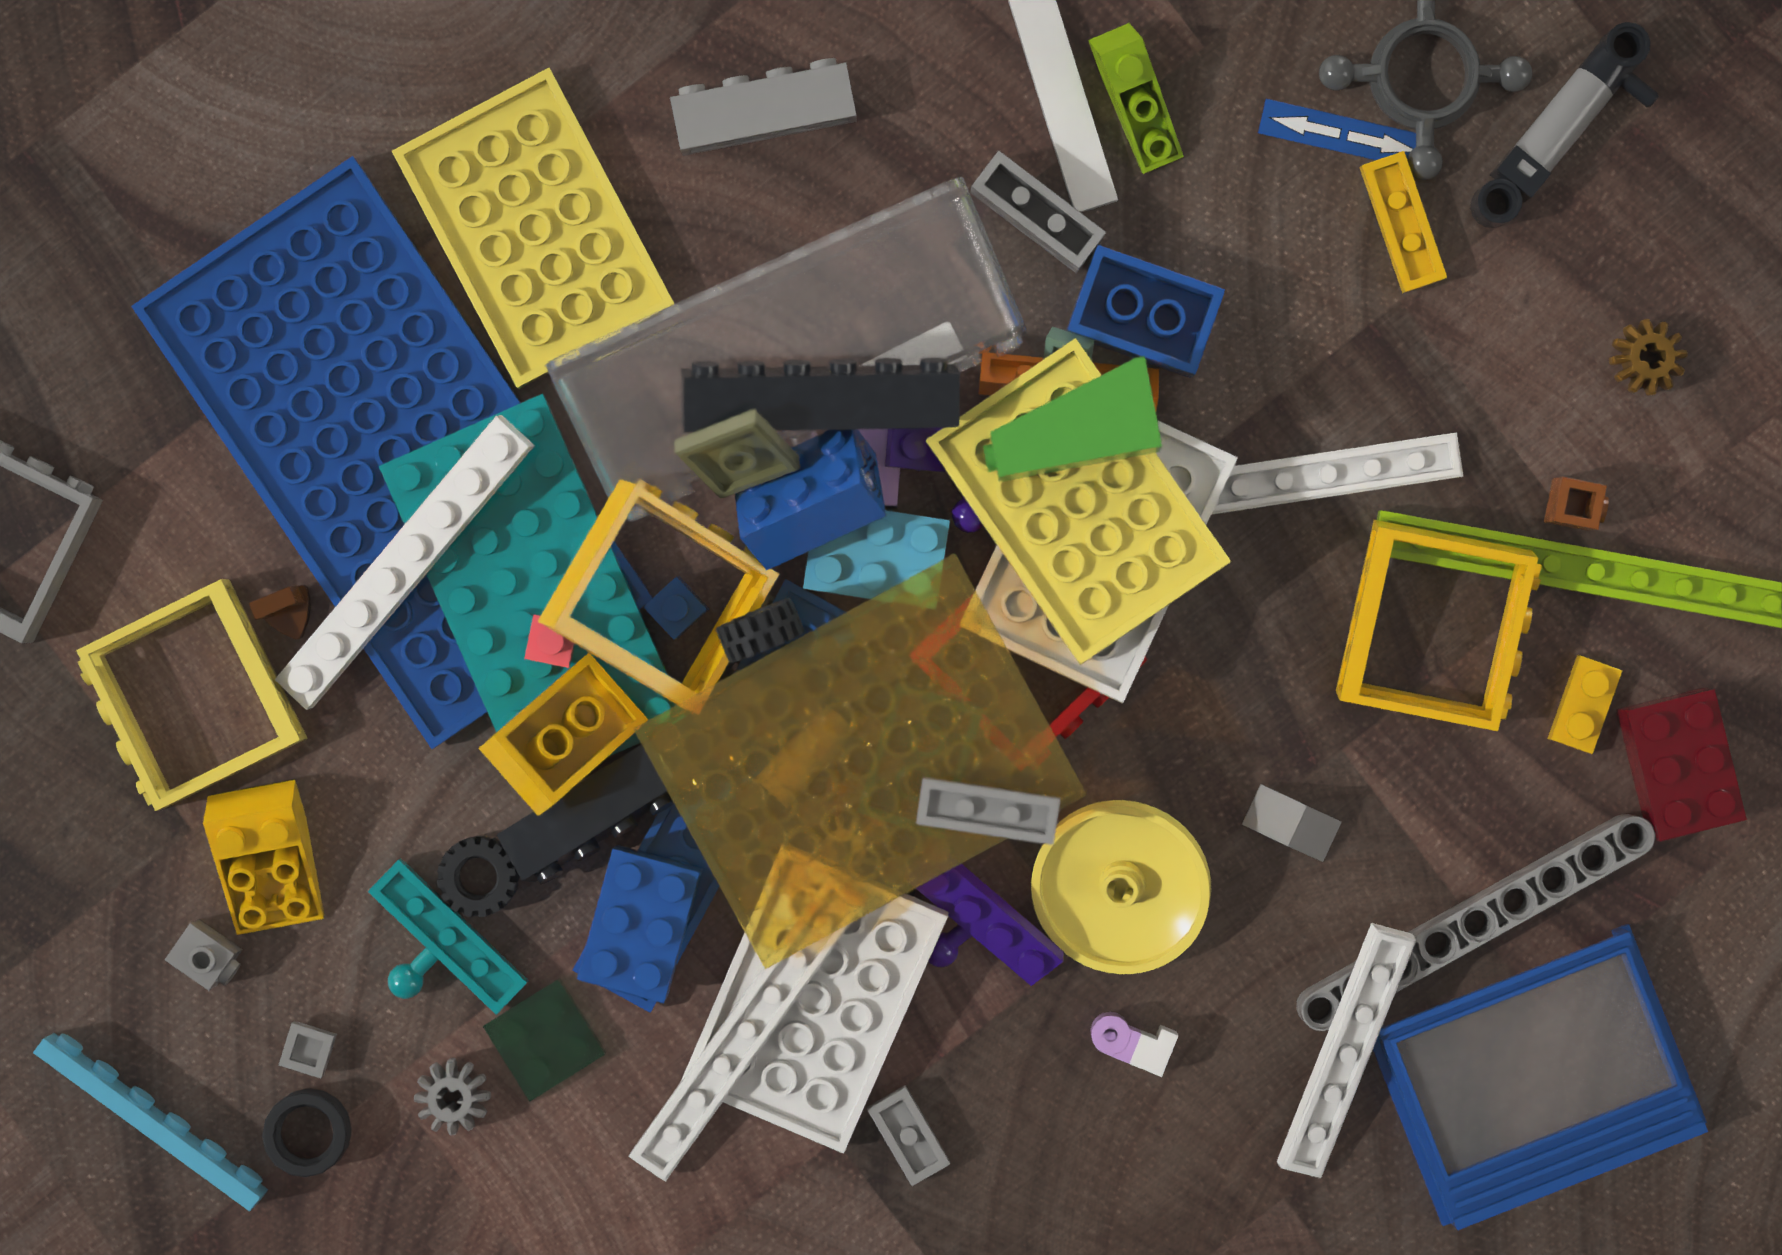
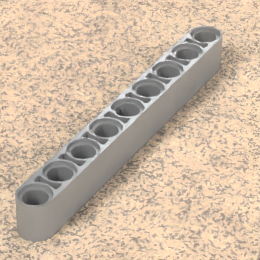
(1490, 903)

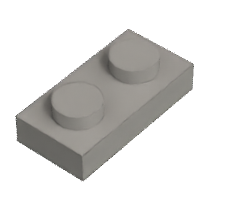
(908, 1135)

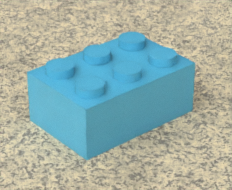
(877, 555)

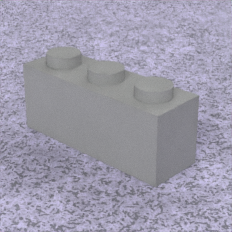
(1037, 211)

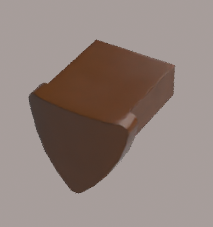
(285, 610)

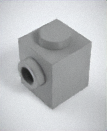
(205, 955)

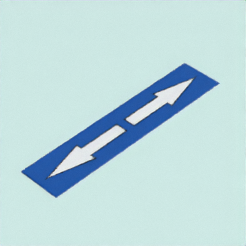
(1333, 131)

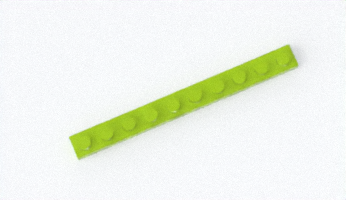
(1606, 573)

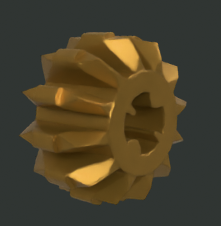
(1656, 344)

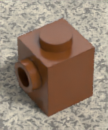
(1576, 504)

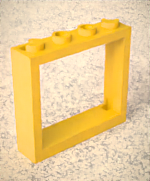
(1506, 657)
(712, 658)

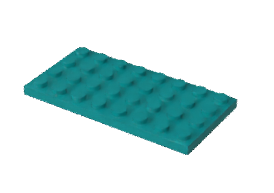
(513, 561)

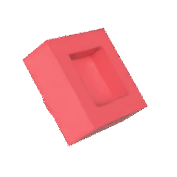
(548, 646)

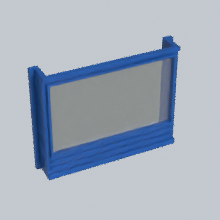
(1538, 1081)

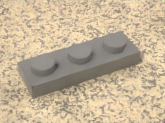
(988, 810)

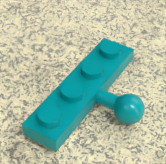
(445, 939)

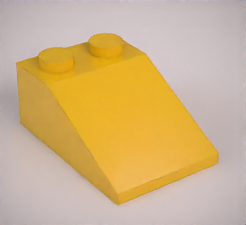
(563, 734)

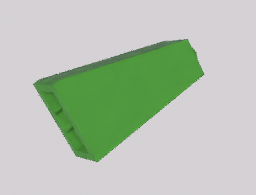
(1085, 427)

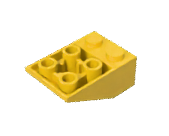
(264, 856)

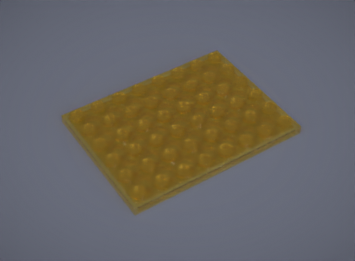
(817, 758)

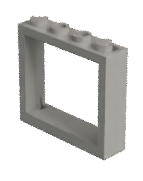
(26, 629)

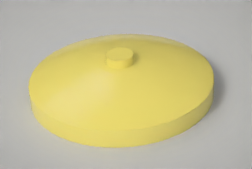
(1121, 887)

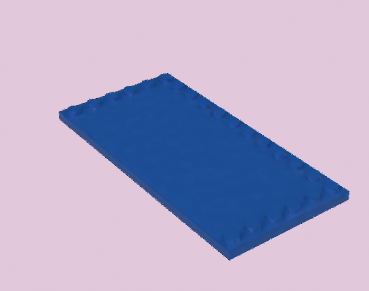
(317, 362)

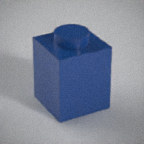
(676, 608)

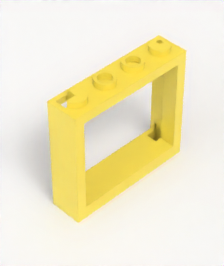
(116, 711)

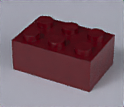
(1681, 763)

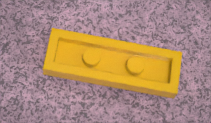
(1403, 222)

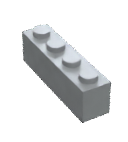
(763, 107)

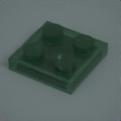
(544, 1039)

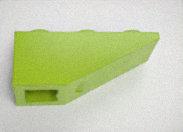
(1136, 96)

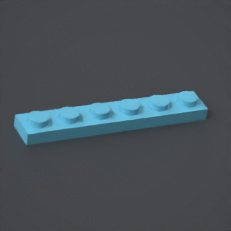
(137, 1109)

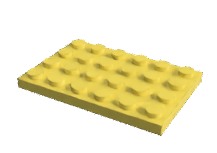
(532, 226)
(1087, 541)

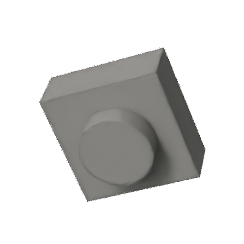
(307, 1049)

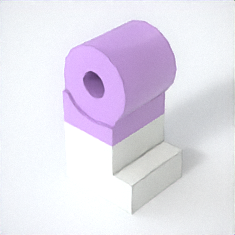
(1131, 1045)

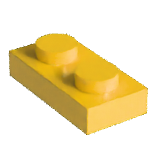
(1584, 704)

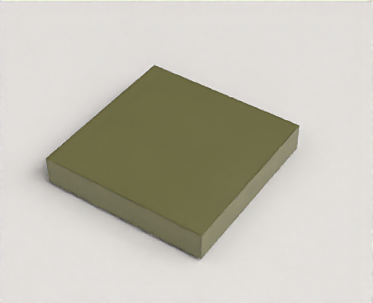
(737, 454)

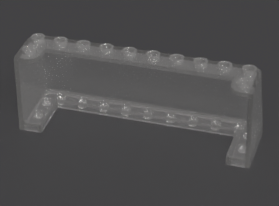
(885, 287)

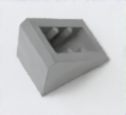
(1291, 823)

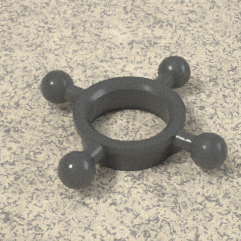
(1424, 160)

